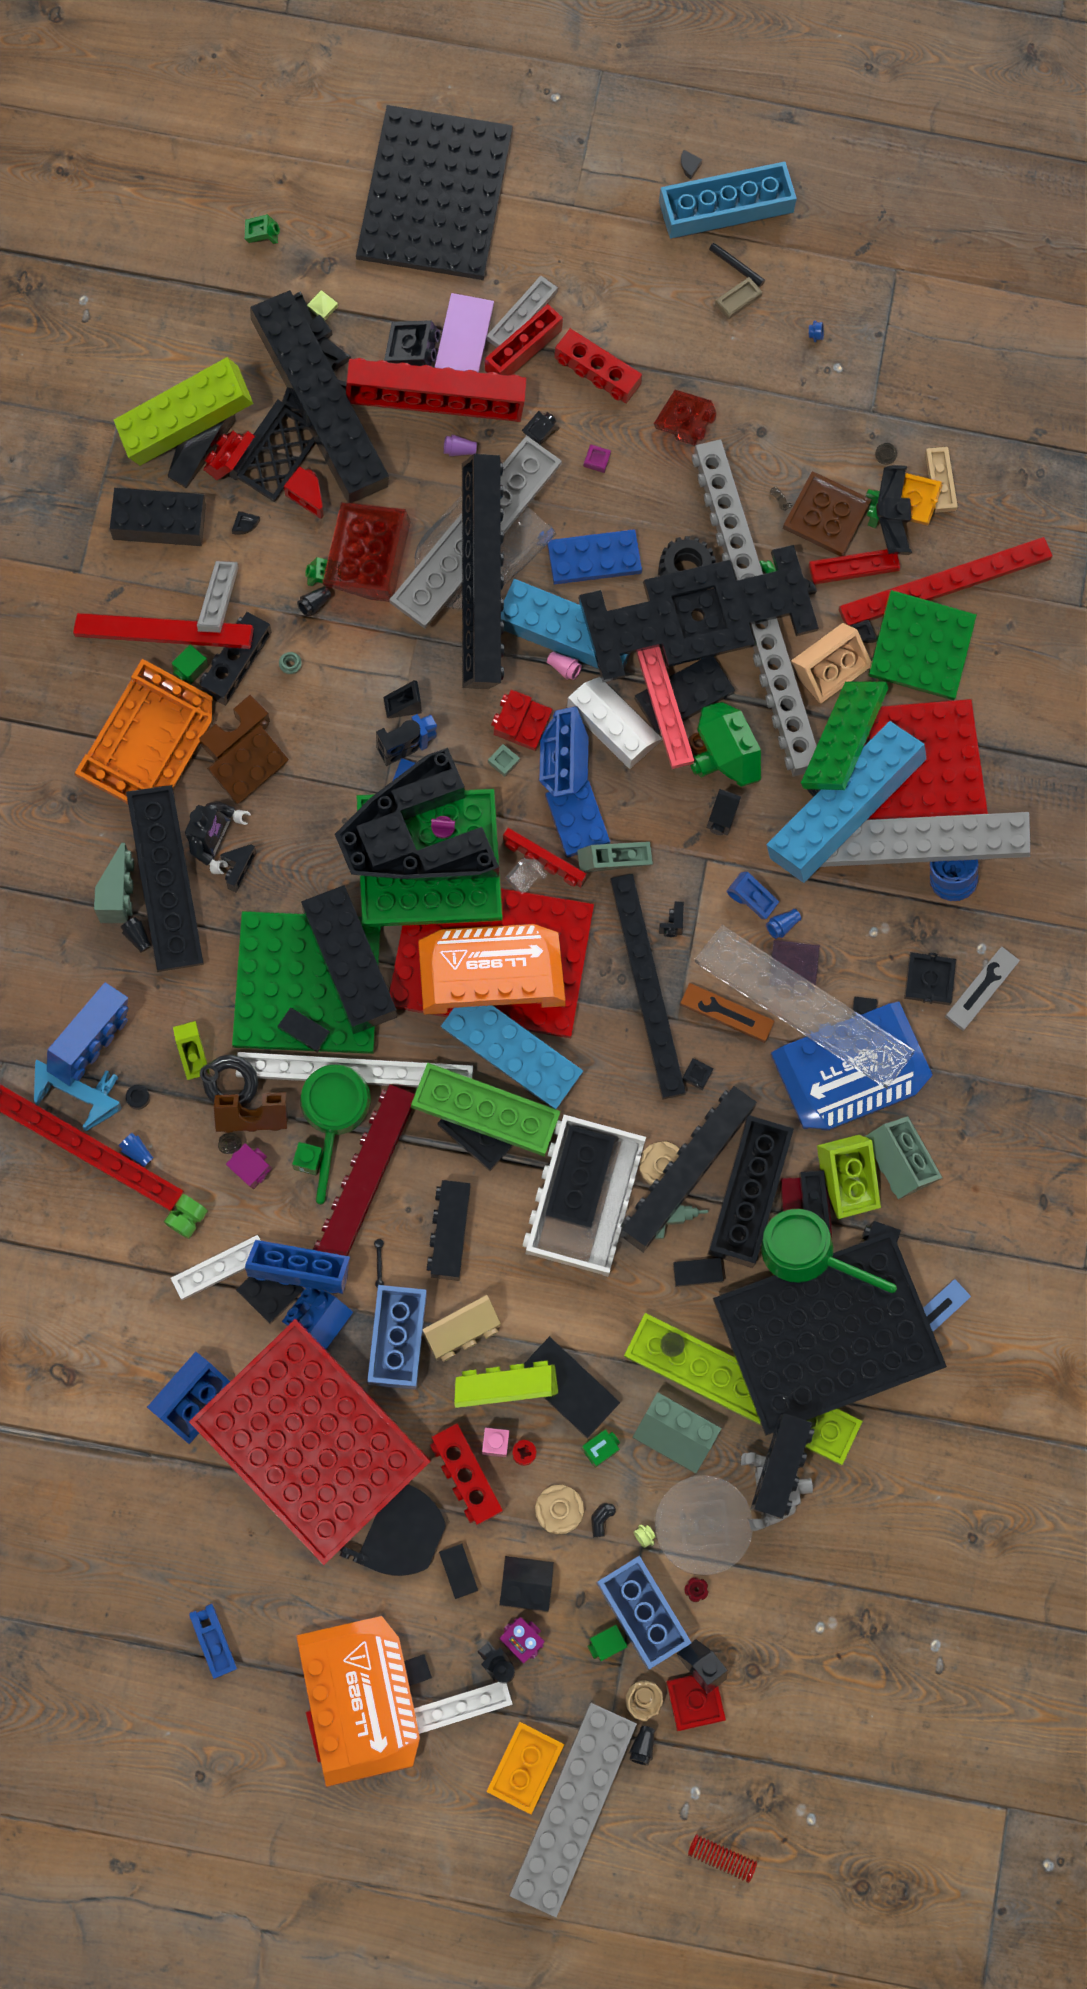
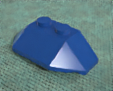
(564, 753)

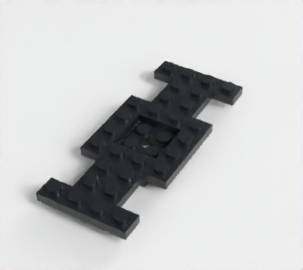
(725, 610)

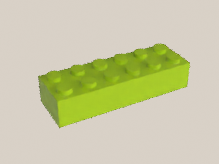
(183, 411)

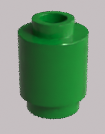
(703, 764)

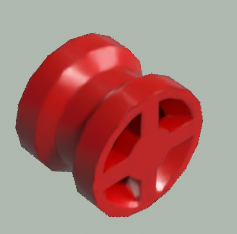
(523, 1456)

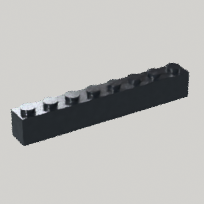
(687, 1169)

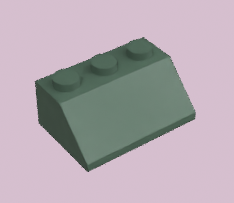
(903, 1157)
(676, 1433)

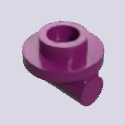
(442, 827)

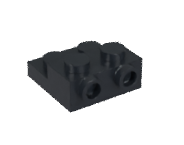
(412, 343)

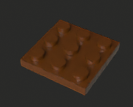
(827, 514)

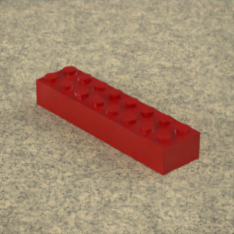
(435, 390)

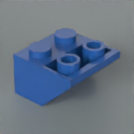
(320, 1314)

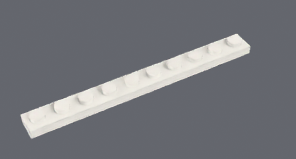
(373, 1071)

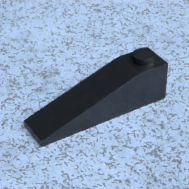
(191, 454)

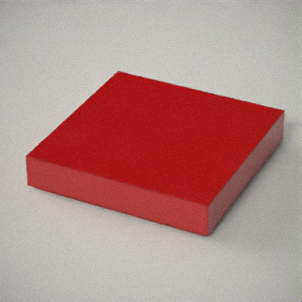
(692, 1705)

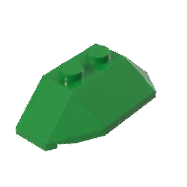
(730, 743)

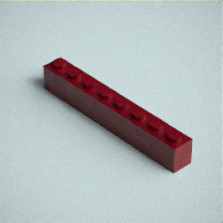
(367, 1172)

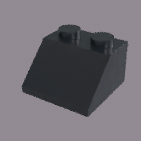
(526, 1584)

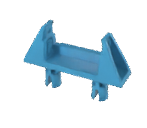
(103, 1105)

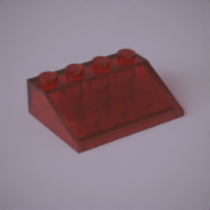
(367, 550)

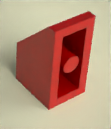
(305, 491)

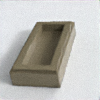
(738, 298)

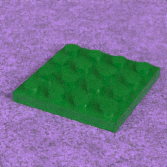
(922, 645)

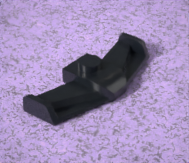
(321, 331)
(894, 510)

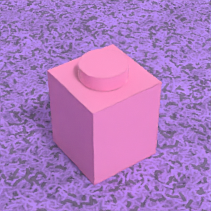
(495, 1442)

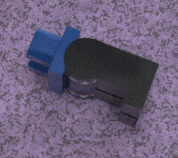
(405, 739)

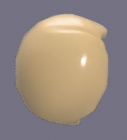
(644, 1700)

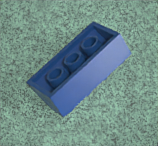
(297, 1266)

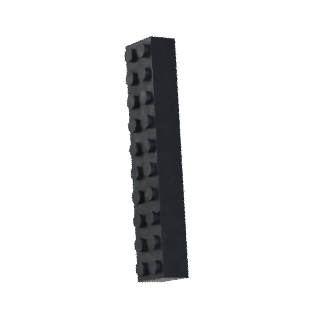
(319, 397)
(482, 572)

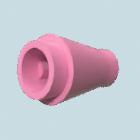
(566, 666)

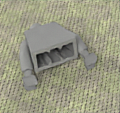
(804, 1487)

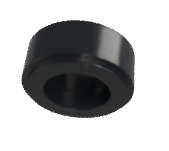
(137, 1097)

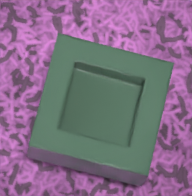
(503, 760)

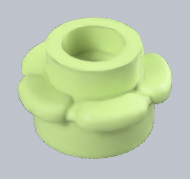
(644, 1535)

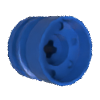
(955, 887)

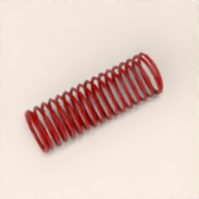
(693, 1846)

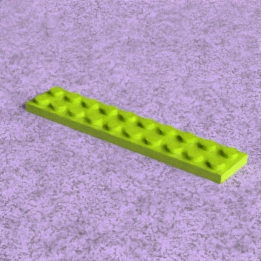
(720, 1380)

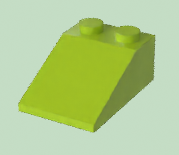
(850, 1175)

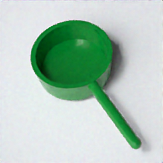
(333, 1102)
(801, 1248)

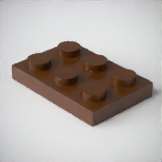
(247, 764)

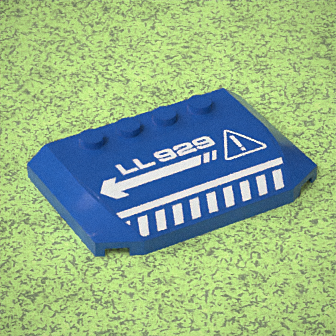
(832, 1092)

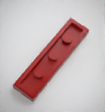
(853, 566)

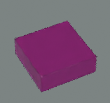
(597, 458)

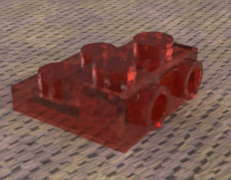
(686, 417)

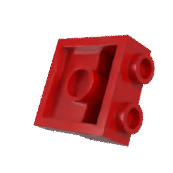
(227, 454)
(521, 720)

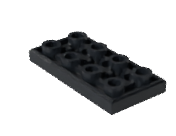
(579, 1394)

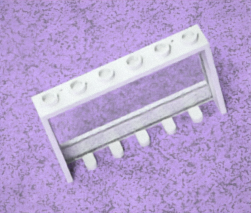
(572, 1244)

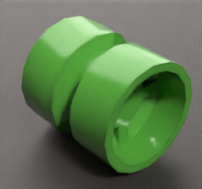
(185, 1216)

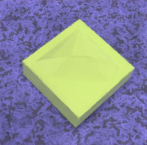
(322, 305)

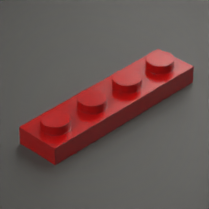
(551, 862)

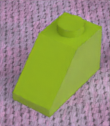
(190, 1049)

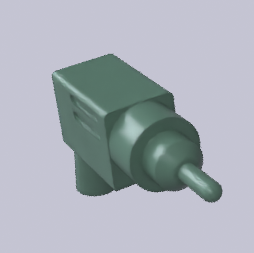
(682, 1213)

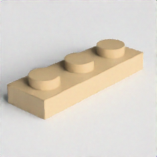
(940, 470)

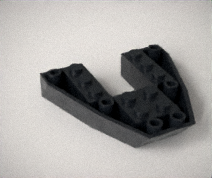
(379, 842)

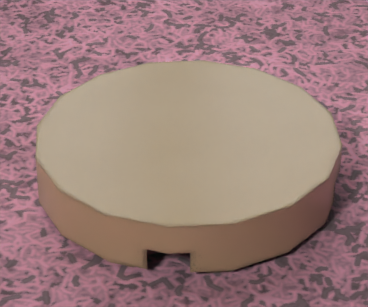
(650, 1167)
(559, 1509)

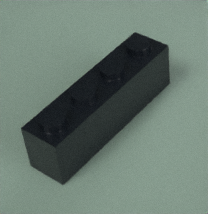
(450, 1230)

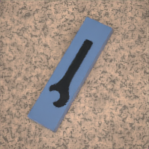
(945, 1304)

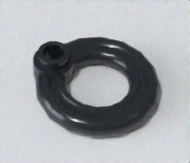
(233, 1062)

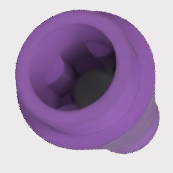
(459, 446)

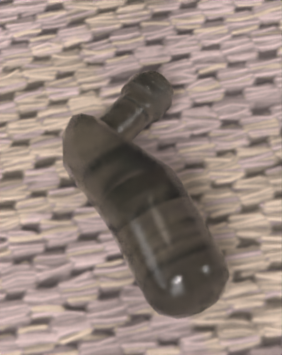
(780, 498)

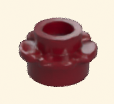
(696, 1596)

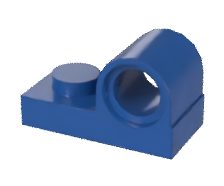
(749, 891)

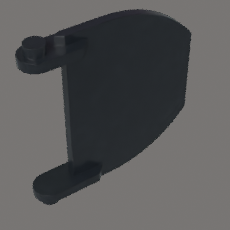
(401, 1535)

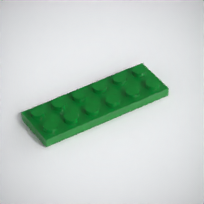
(844, 735)

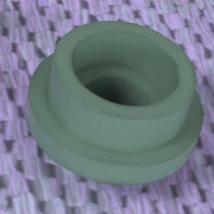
(290, 656)

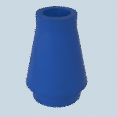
(783, 923)
(135, 1149)

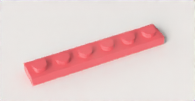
(665, 707)

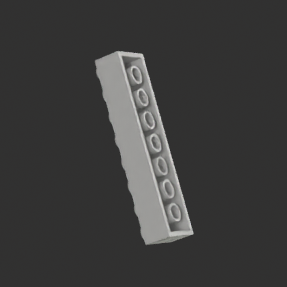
(572, 1810)

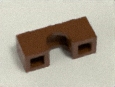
(249, 714)
(232, 1116)

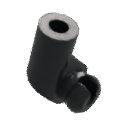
(598, 1518)

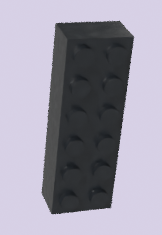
(349, 959)
(750, 1191)

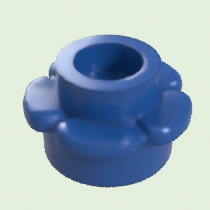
(816, 331)

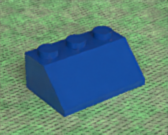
(188, 1394)

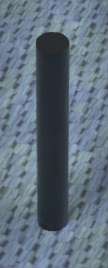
(743, 269)

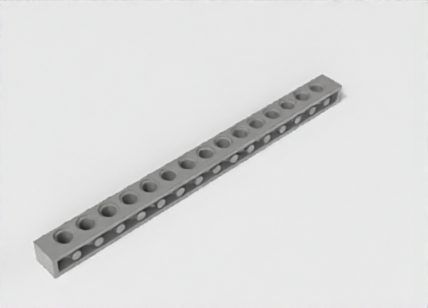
(714, 454)

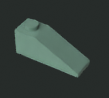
(614, 856)

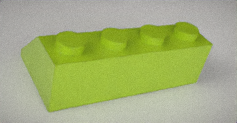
(506, 1385)

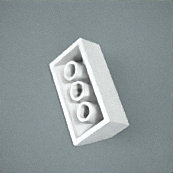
(613, 721)

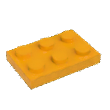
(525, 1768)

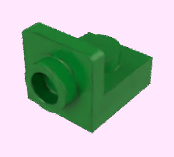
(261, 228)
(874, 495)
(315, 571)

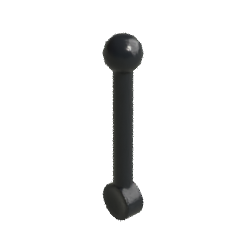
(379, 1244)

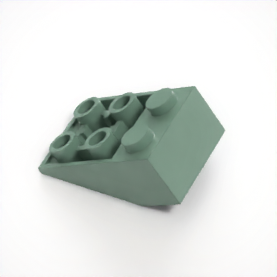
(113, 889)

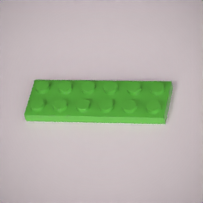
(485, 1109)

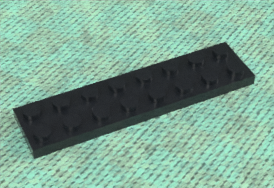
(164, 878)

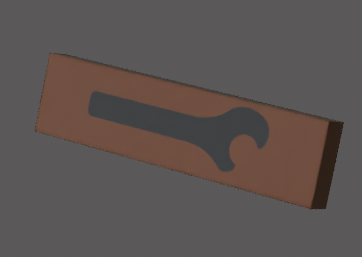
(727, 1012)

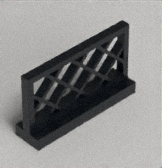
(256, 446)

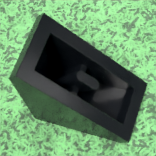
(403, 701)

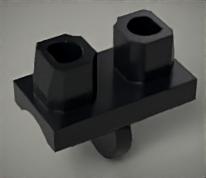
(497, 1664)

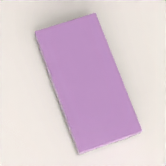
(464, 333)

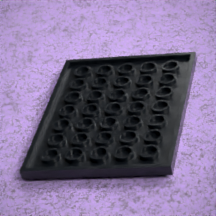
(434, 192)
(829, 1337)

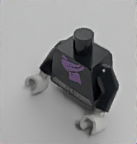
(208, 829)

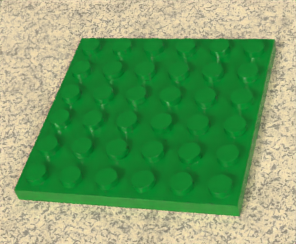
(443, 901)
(285, 970)

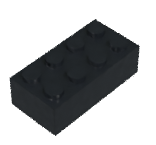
(158, 516)
(781, 1466)

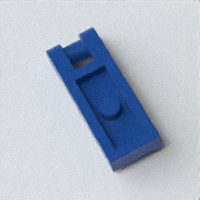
(213, 1642)

